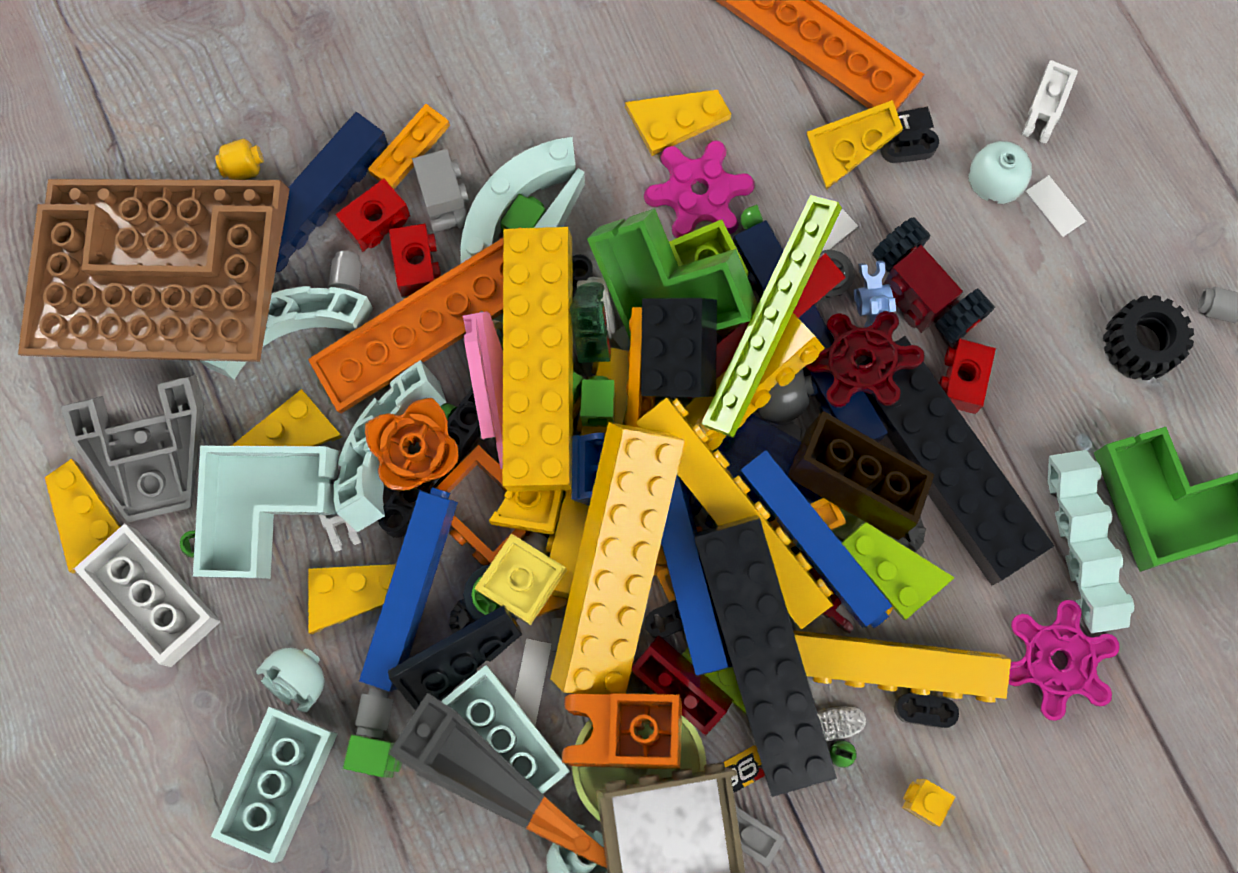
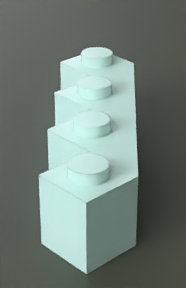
(1091, 557)

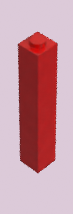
(821, 281)

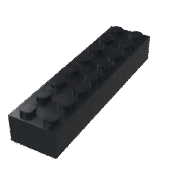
(966, 481)
(765, 655)

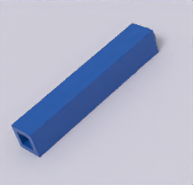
(816, 541)
(409, 587)
(691, 587)

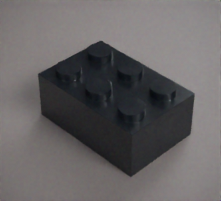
(679, 347)

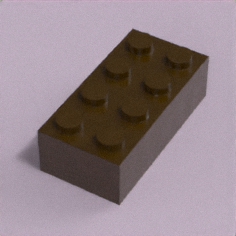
(861, 476)

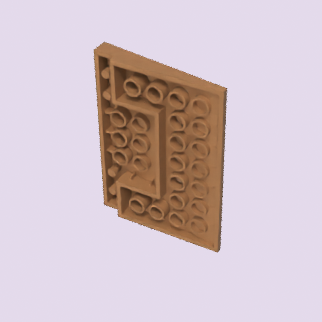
(153, 269)

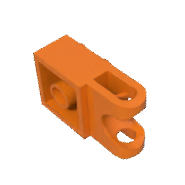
(616, 728)

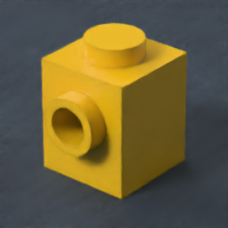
(927, 801)

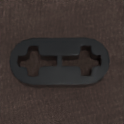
(909, 146)
(664, 611)
(927, 702)

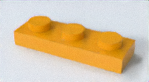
(410, 143)

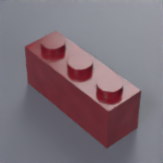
(673, 674)

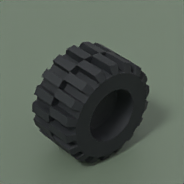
(1167, 324)

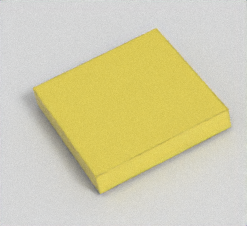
(520, 579)

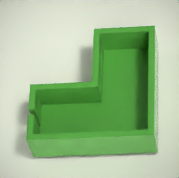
(641, 265)
(1157, 505)

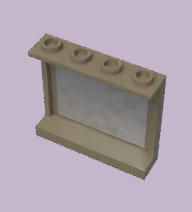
(672, 823)

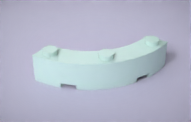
(523, 174)
(305, 309)
(359, 488)

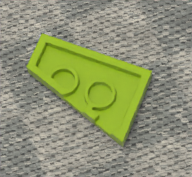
(896, 571)

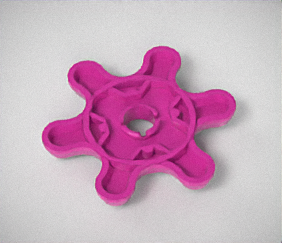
(696, 208)
(1082, 656)

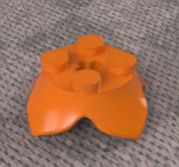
(391, 435)

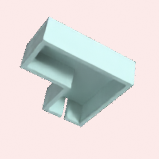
(243, 491)

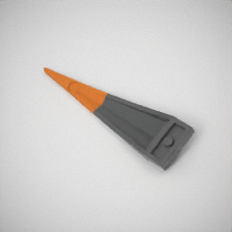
(458, 759)

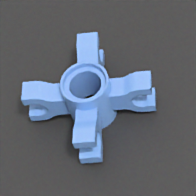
(874, 296)

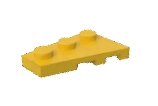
(676, 118)
(851, 140)
(292, 424)
(79, 513)

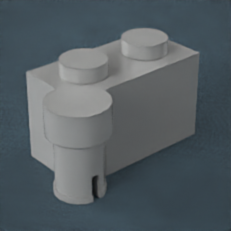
(441, 190)

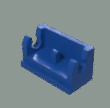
(585, 462)

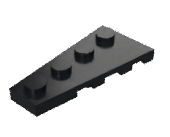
(455, 657)

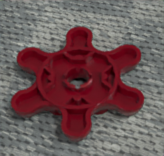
(870, 341)

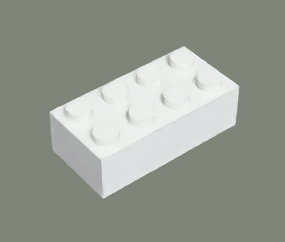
(147, 595)

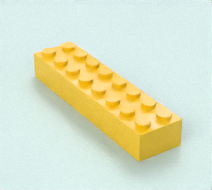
(537, 359)
(616, 560)

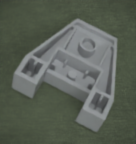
(144, 462)

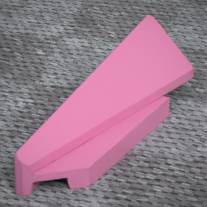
(486, 374)

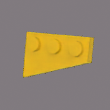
(529, 511)
(345, 592)

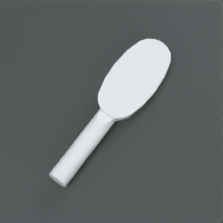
(840, 722)

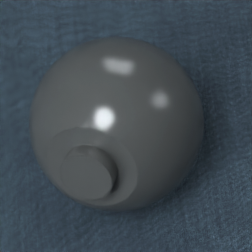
(788, 401)

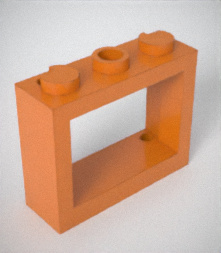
(459, 531)

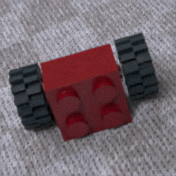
(923, 286)

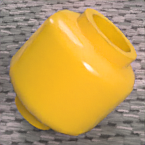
(239, 160)

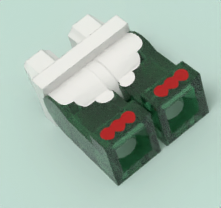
(592, 320)

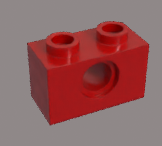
(377, 200)
(406, 244)
(977, 362)

